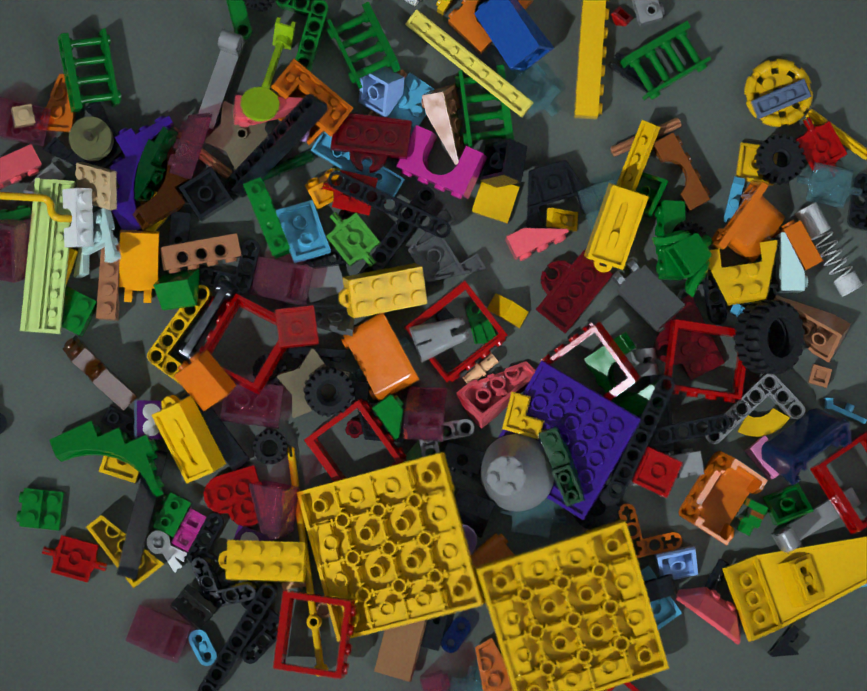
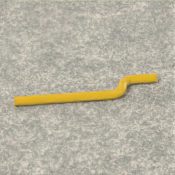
(39, 198)

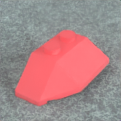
(713, 610)

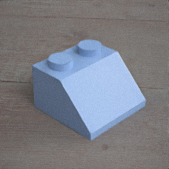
(381, 90)

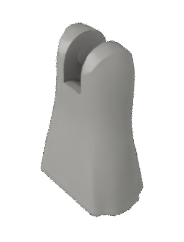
(436, 337)

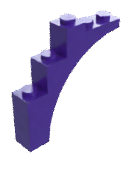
(126, 169)

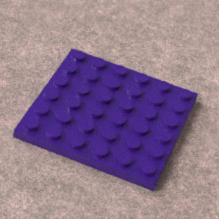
(588, 422)

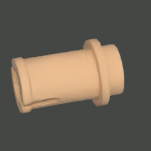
(291, 585)

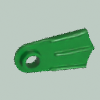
(480, 326)

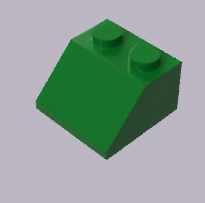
(77, 311)
(391, 414)

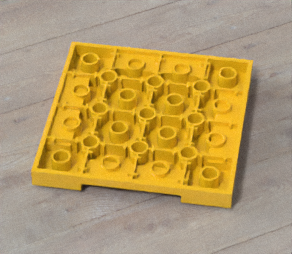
(391, 545)
(573, 614)

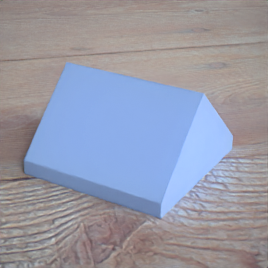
(678, 562)

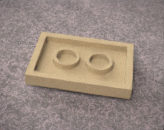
(102, 184)

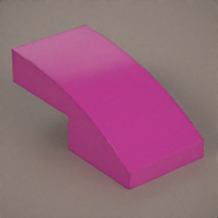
(188, 530)

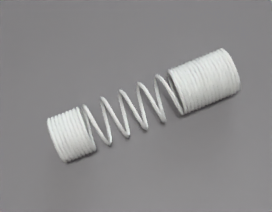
(817, 224)

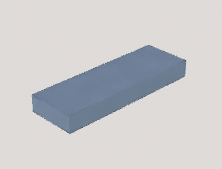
(781, 99)

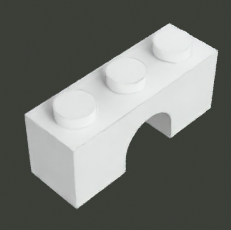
(81, 229)

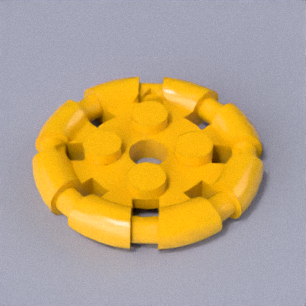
(777, 81)

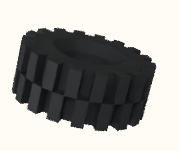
(769, 169)
(341, 398)
(607, 515)

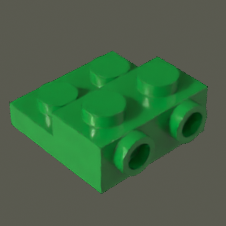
(40, 509)

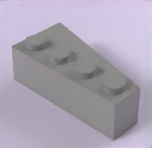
(691, 464)

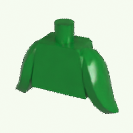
(688, 254)

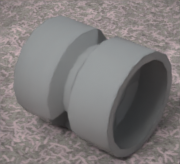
(648, 368)

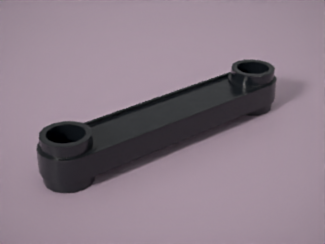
(224, 291)

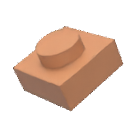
(819, 376)

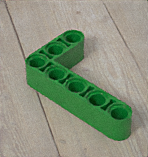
(308, 35)

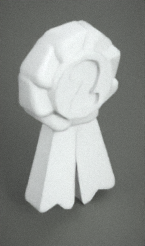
(159, 543)

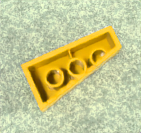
(112, 542)

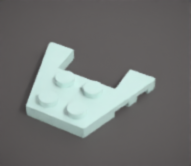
(103, 237)

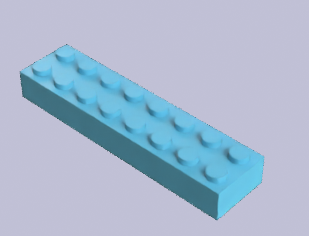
(387, 180)

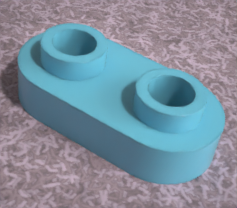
(202, 647)

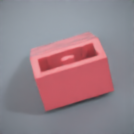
(531, 239)

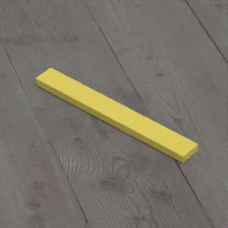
(469, 63)

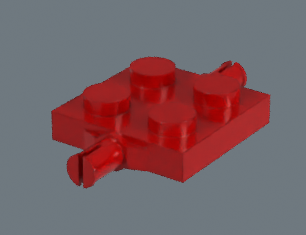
(821, 144)
(348, 203)
(74, 558)

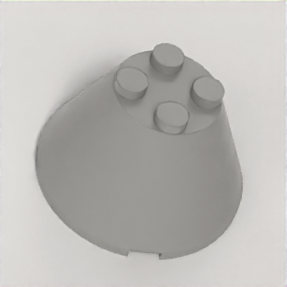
(516, 473)

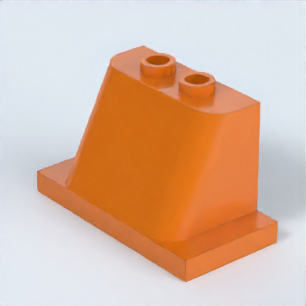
(299, 82)
(752, 223)

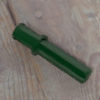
(290, 164)

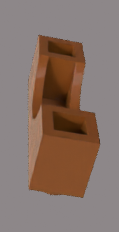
(670, 150)

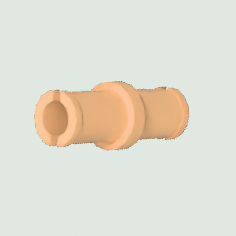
(481, 368)

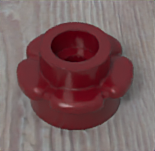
(349, 429)

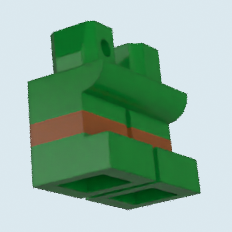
(752, 517)

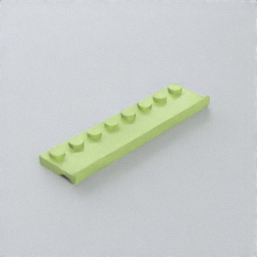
(46, 262)

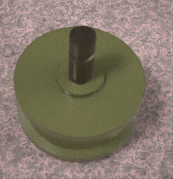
(91, 138)

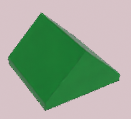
(653, 188)
(178, 289)
(787, 504)

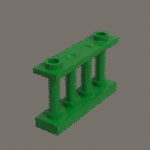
(374, 31)
(664, 42)
(73, 81)
(502, 114)
(267, 217)

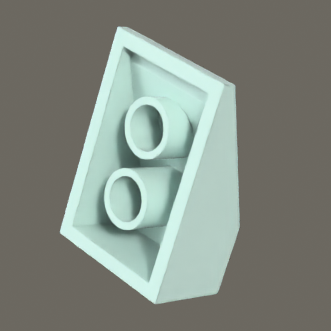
(789, 270)

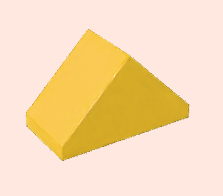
(507, 310)

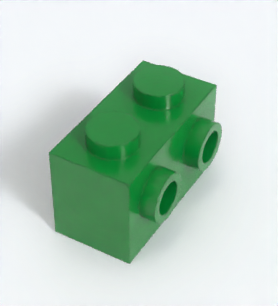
(171, 514)

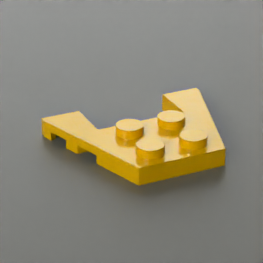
(746, 281)

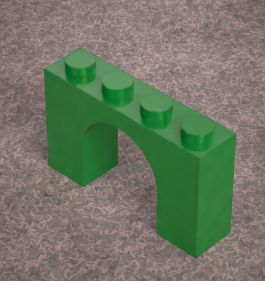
(602, 366)

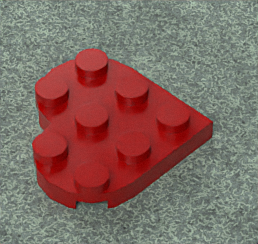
(232, 495)

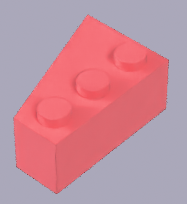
(18, 165)

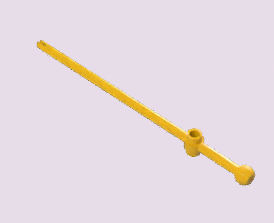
(309, 582)

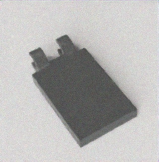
(648, 295)

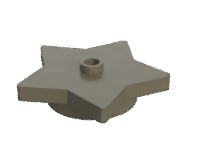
(226, 136)
(295, 380)

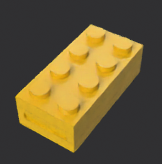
(615, 227)
(383, 290)
(188, 438)
(265, 561)

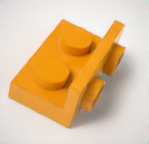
(321, 196)

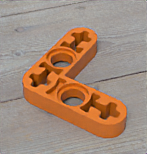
(644, 542)

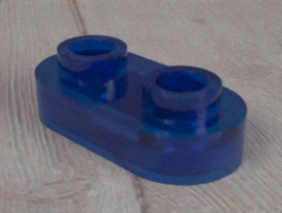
(455, 634)

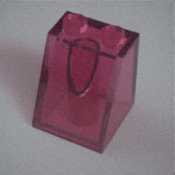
(274, 507)

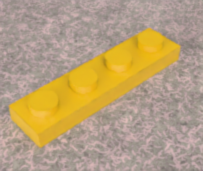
(638, 155)

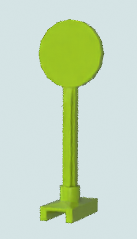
(261, 102)

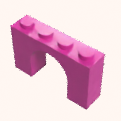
(458, 181)

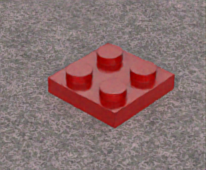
(296, 326)
(657, 472)

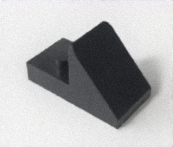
(781, 646)

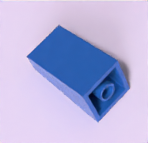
(513, 33)

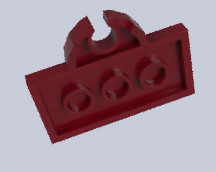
(372, 139)
(570, 290)
(693, 349)

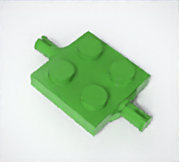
(353, 239)

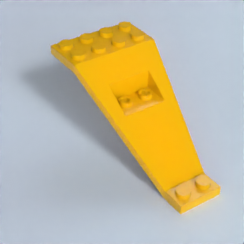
(774, 592)

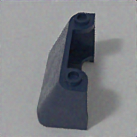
(803, 441)

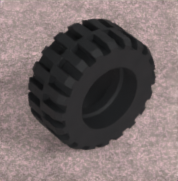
(752, 337)

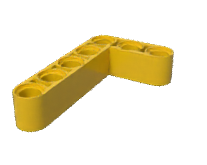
(177, 335)

